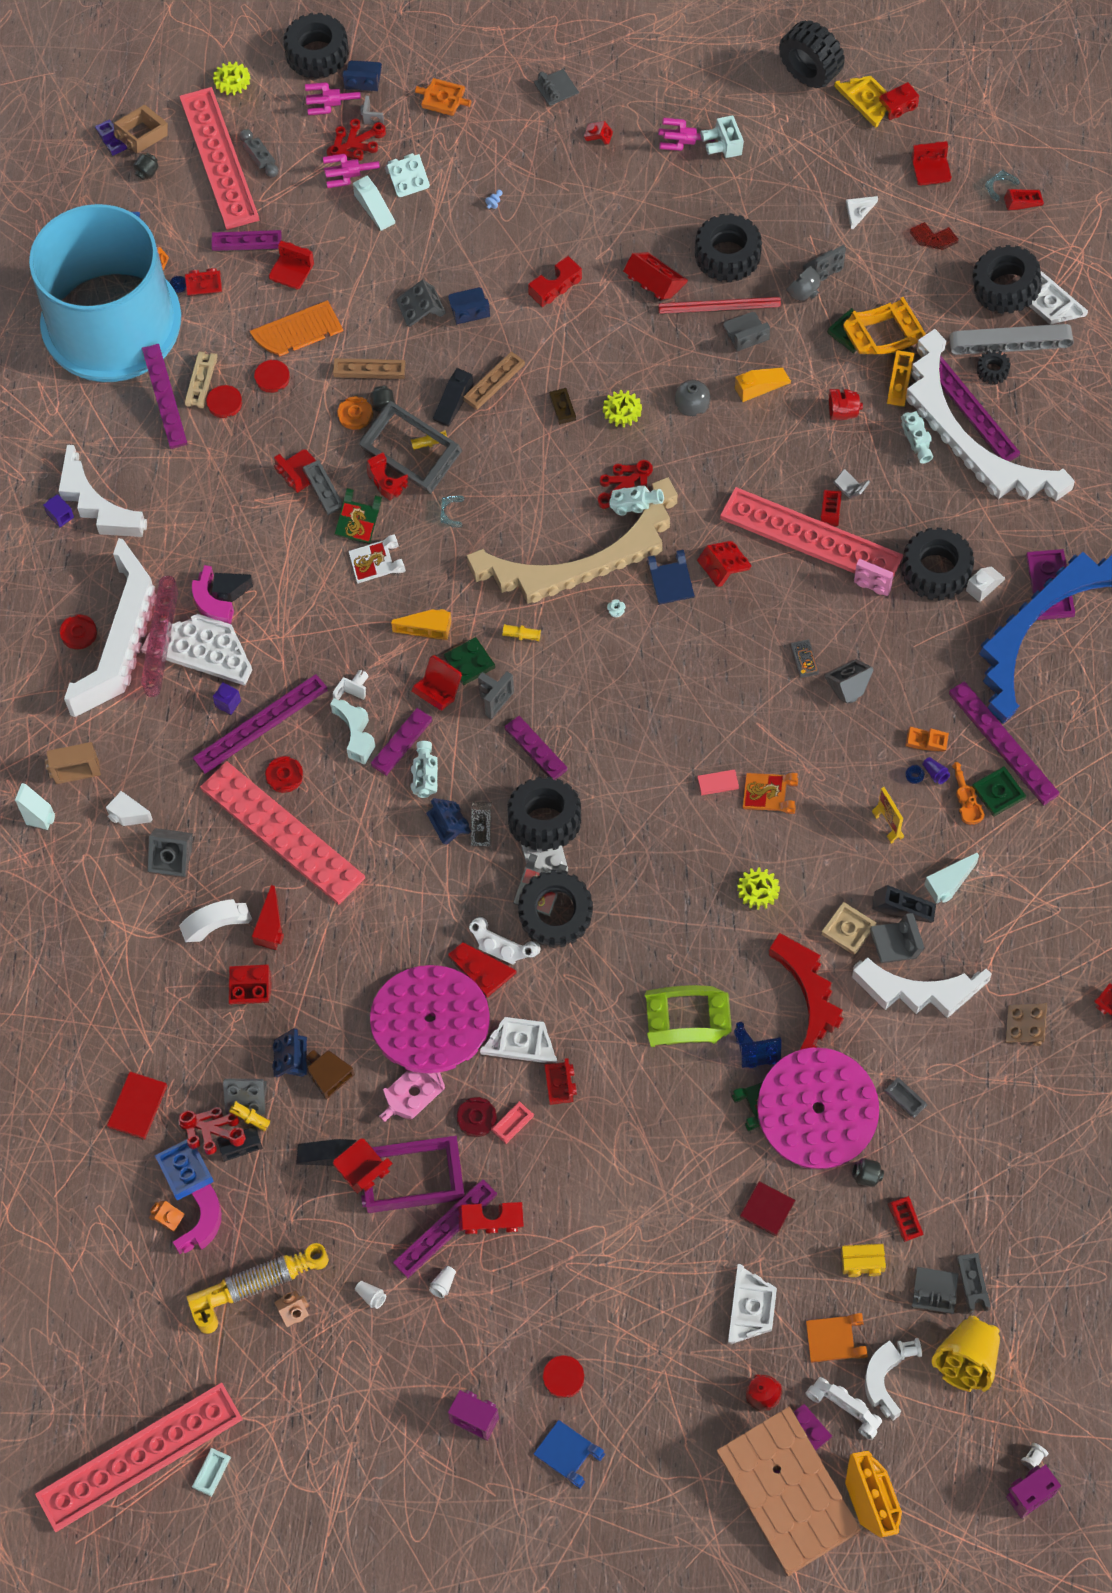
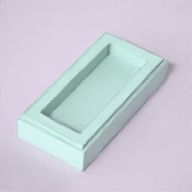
(211, 1472)

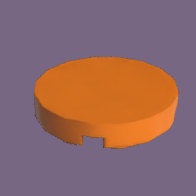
(355, 413)

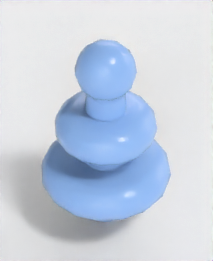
(493, 200)

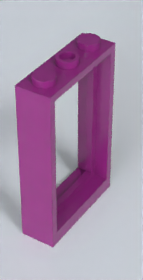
(455, 1194)

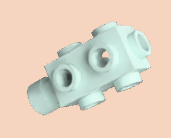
(917, 435)
(634, 499)
(424, 771)

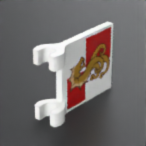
(375, 560)

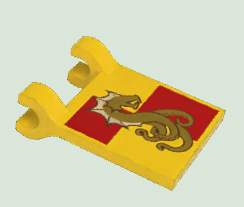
(891, 813)

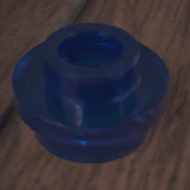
(178, 287)
(915, 769)

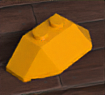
(872, 1495)

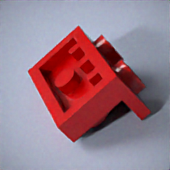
(203, 282)

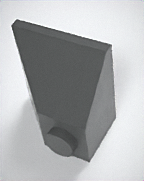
(850, 680)

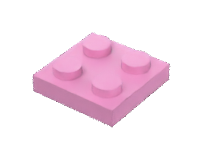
(873, 577)

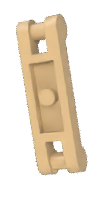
(201, 379)

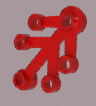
(353, 142)
(624, 481)
(189, 1120)

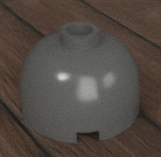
(806, 285)
(692, 397)

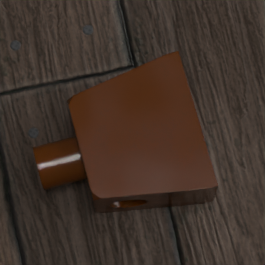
(328, 1072)

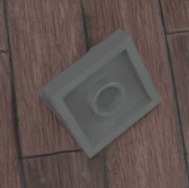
(495, 693)

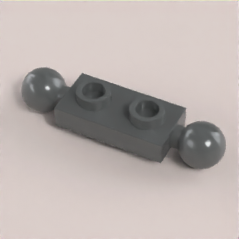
(258, 153)

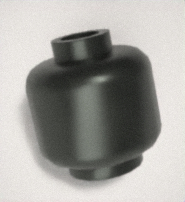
(145, 166)
(380, 397)
(867, 1172)

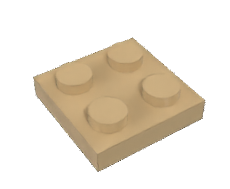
(848, 928)

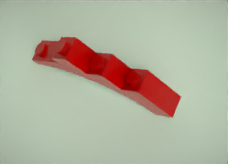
(817, 990)

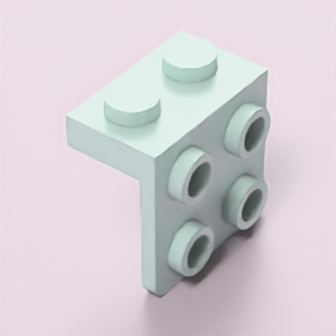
(407, 175)

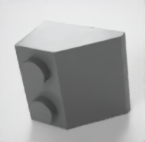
(169, 852)

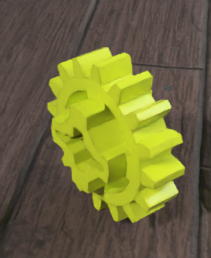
(231, 78)
(622, 408)
(764, 894)

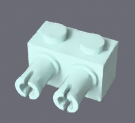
(728, 136)

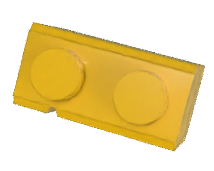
(863, 1259)

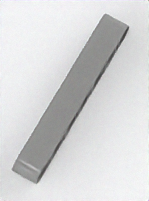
(1011, 339)

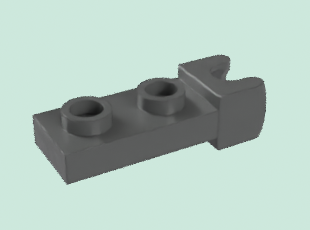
(973, 1282)

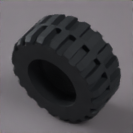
(312, 29)
(811, 54)
(728, 229)
(1002, 262)
(937, 543)
(544, 794)
(561, 883)

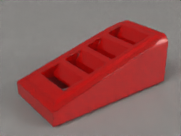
(1014, 203)
(831, 517)
(912, 1216)

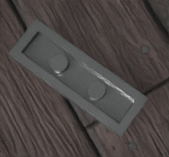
(323, 487)

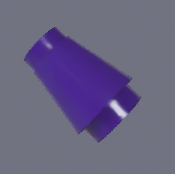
(936, 770)

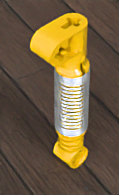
(249, 1282)

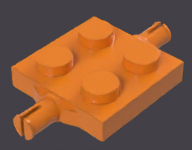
(443, 96)

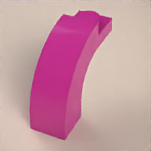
(206, 603)
(208, 1223)

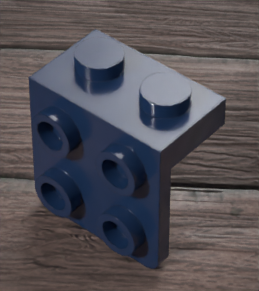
(362, 75)
(469, 305)

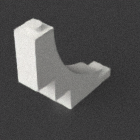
(110, 518)
(944, 994)

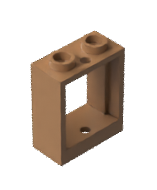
(143, 114)
(72, 763)

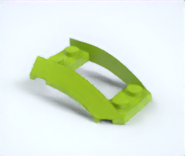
(658, 1015)

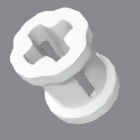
(909, 1348)
(1034, 1456)

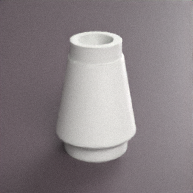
(441, 1284)
(372, 1295)

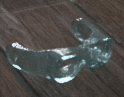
(1002, 175)
(445, 501)

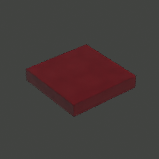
(767, 1208)

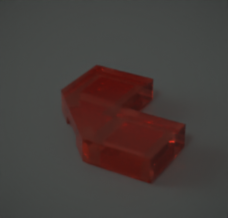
(940, 240)

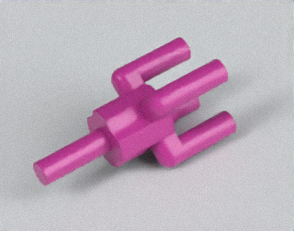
(329, 98)
(682, 134)
(347, 169)

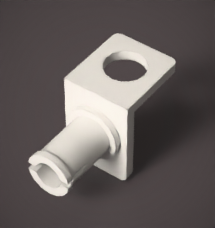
(352, 687)

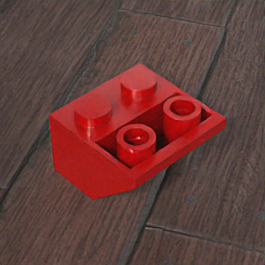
(249, 984)

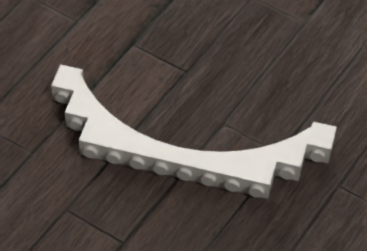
(996, 473)

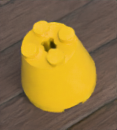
(969, 1355)

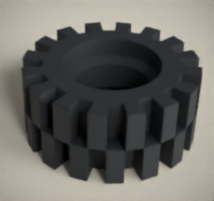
(993, 358)

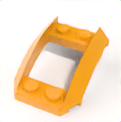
(903, 316)

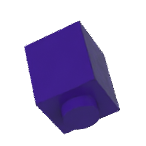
(58, 510)
(226, 698)

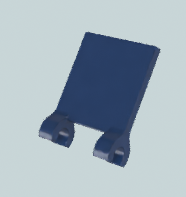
(671, 580)

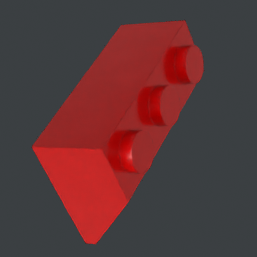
(654, 275)

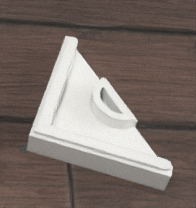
(858, 208)

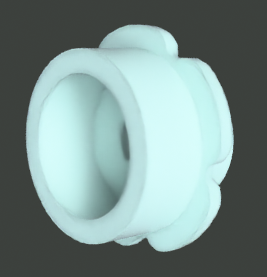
(616, 612)

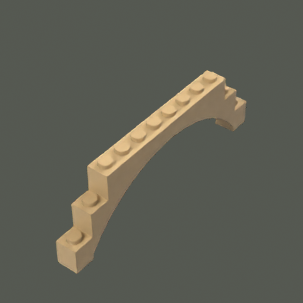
(547, 580)

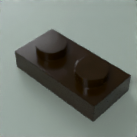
(562, 406)

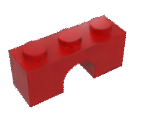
(545, 290)
(472, 1218)

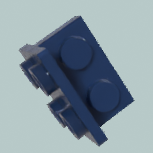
(447, 820)
(290, 1054)

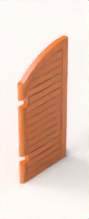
(298, 329)

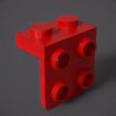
(931, 163)
(292, 265)
(293, 469)
(721, 560)
(438, 684)
(361, 1166)

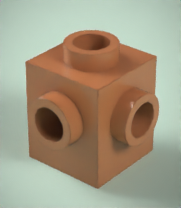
(292, 1308)

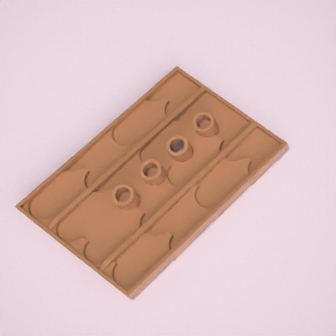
(794, 1508)

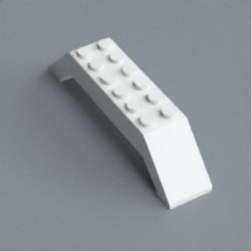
(123, 640)

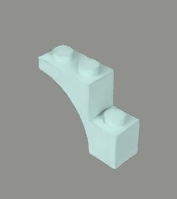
(356, 718)

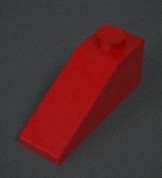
(268, 927)

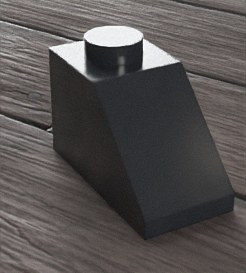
(231, 586)

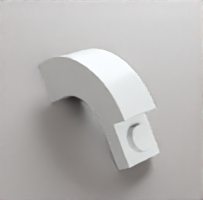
(213, 916)
(880, 1364)

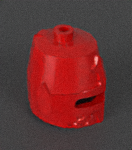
(844, 404)
(763, 1392)

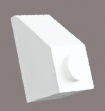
(984, 583)
(127, 811)

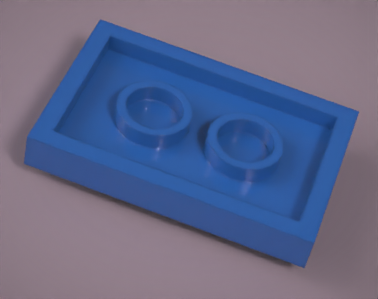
(184, 1169)

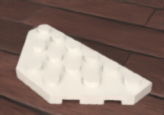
(207, 647)

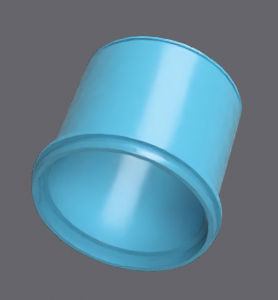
(107, 338)

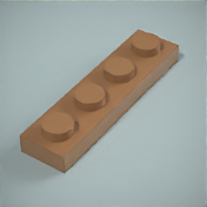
(369, 368)
(494, 380)

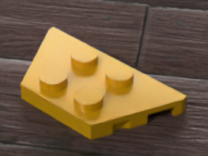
(864, 96)

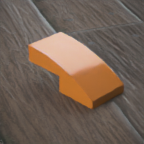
(927, 740)

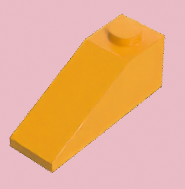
(900, 378)
(760, 382)
(425, 624)

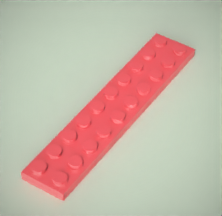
(219, 158)
(805, 533)
(282, 832)
(138, 1457)

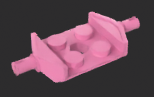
(403, 1103)

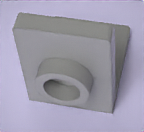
(365, 111)
(849, 485)

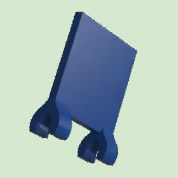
(566, 1451)

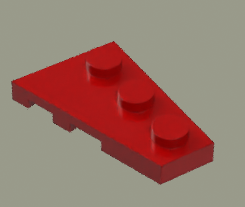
(481, 968)

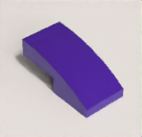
(106, 133)

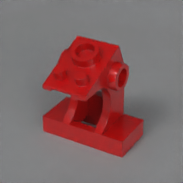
(376, 471)

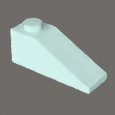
(373, 203)
(34, 808)
(946, 882)

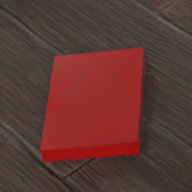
(137, 1105)

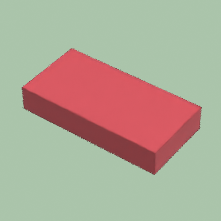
(718, 782)
(512, 1122)

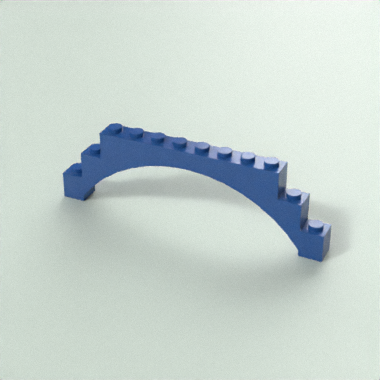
(1002, 649)

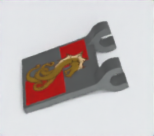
(547, 901)

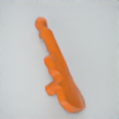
(971, 811)

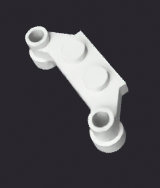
(500, 946)
(853, 1406)

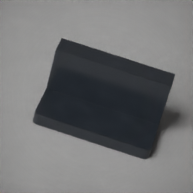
(251, 1144)

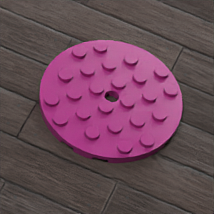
(433, 1046)
(811, 1137)

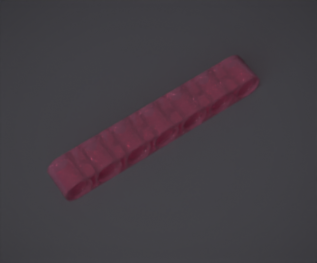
(159, 643)

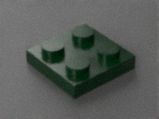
(470, 660)
(999, 791)

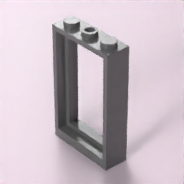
(441, 466)

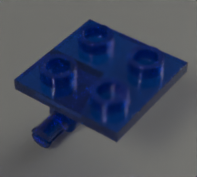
(757, 1052)

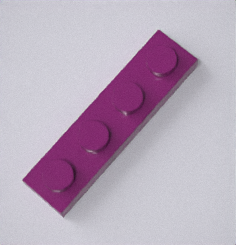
(246, 240)
(401, 741)
(535, 748)

